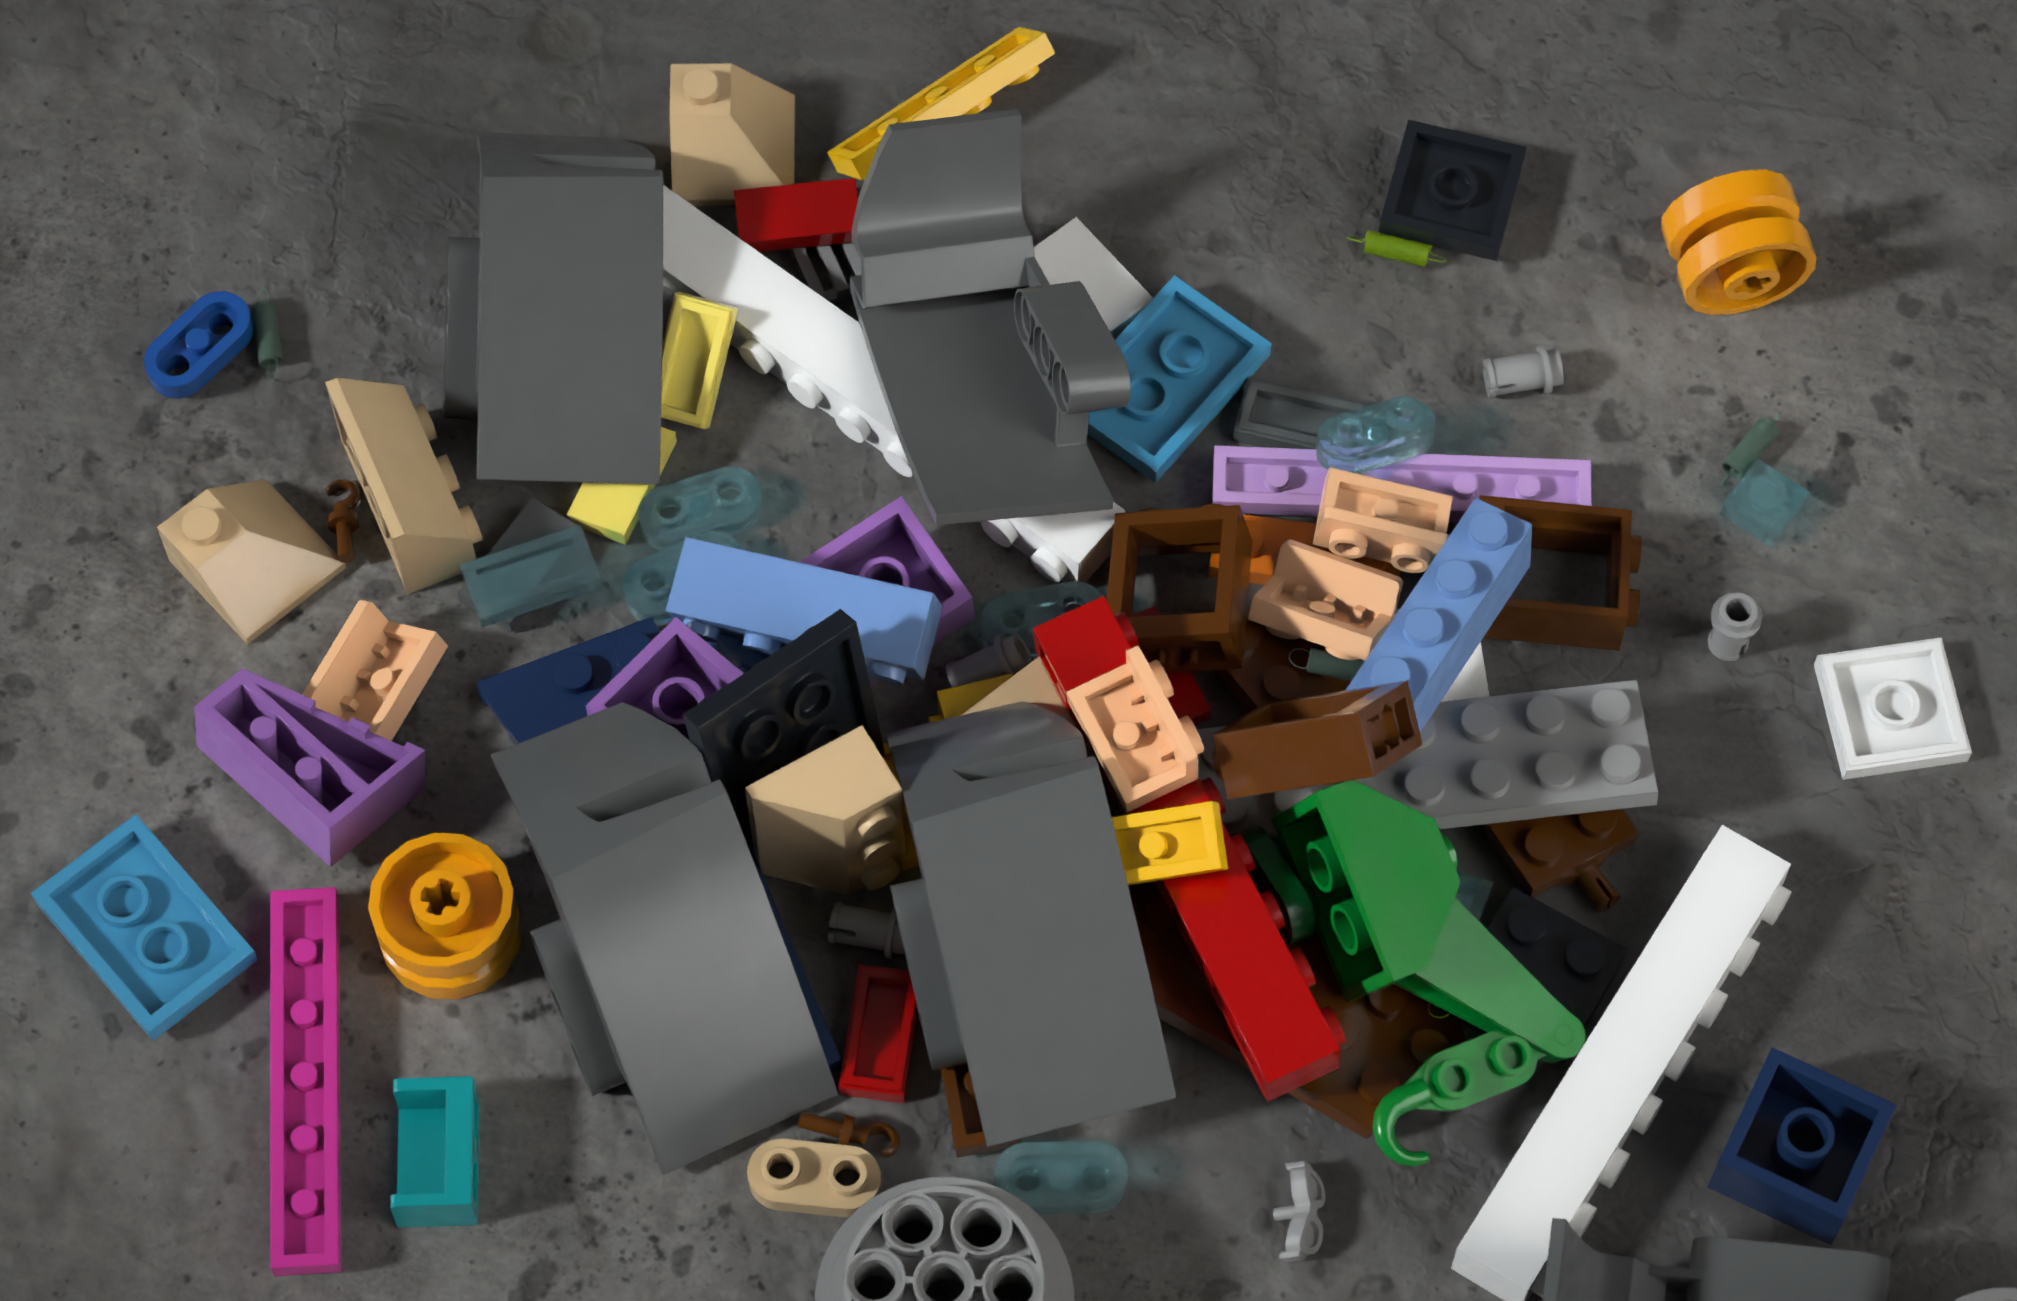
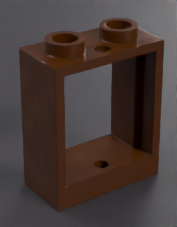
(1581, 531)
(1203, 639)
(1316, 740)

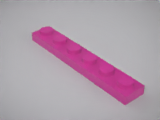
(305, 1082)

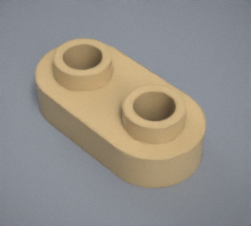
(812, 1183)

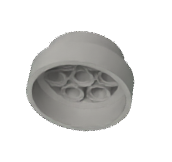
(949, 1206)

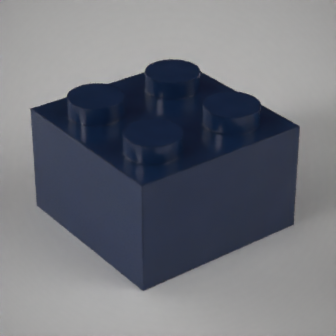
(1801, 1146)

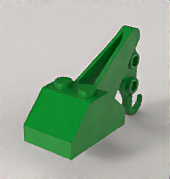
(1394, 919)

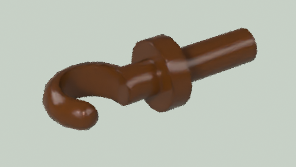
(343, 519)
(848, 1132)

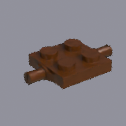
(1563, 851)

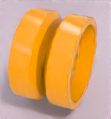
(1738, 242)
(445, 915)

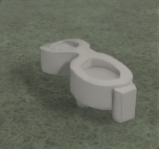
(1305, 1227)

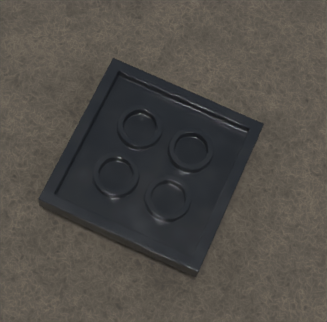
(785, 709)

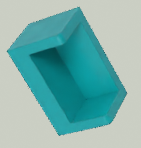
(437, 1152)

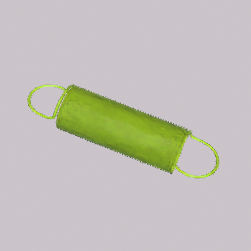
(1396, 248)

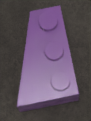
(305, 766)

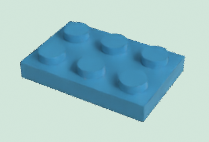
(1183, 370)
(144, 927)

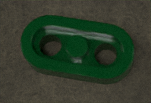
(1274, 874)

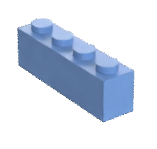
(778, 599)
(1451, 607)

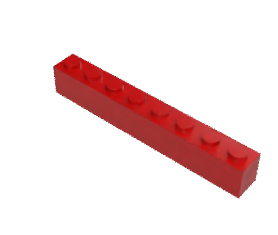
(1218, 913)

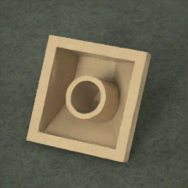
(728, 133)
(248, 554)

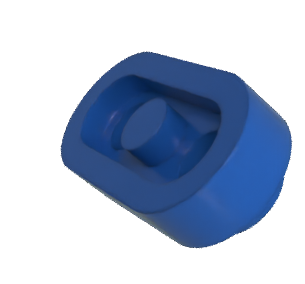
(195, 346)

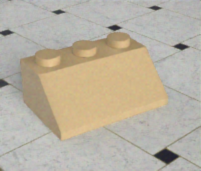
(404, 480)
(830, 818)

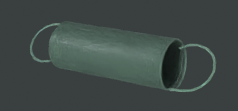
(267, 334)
(1750, 448)
(1328, 665)

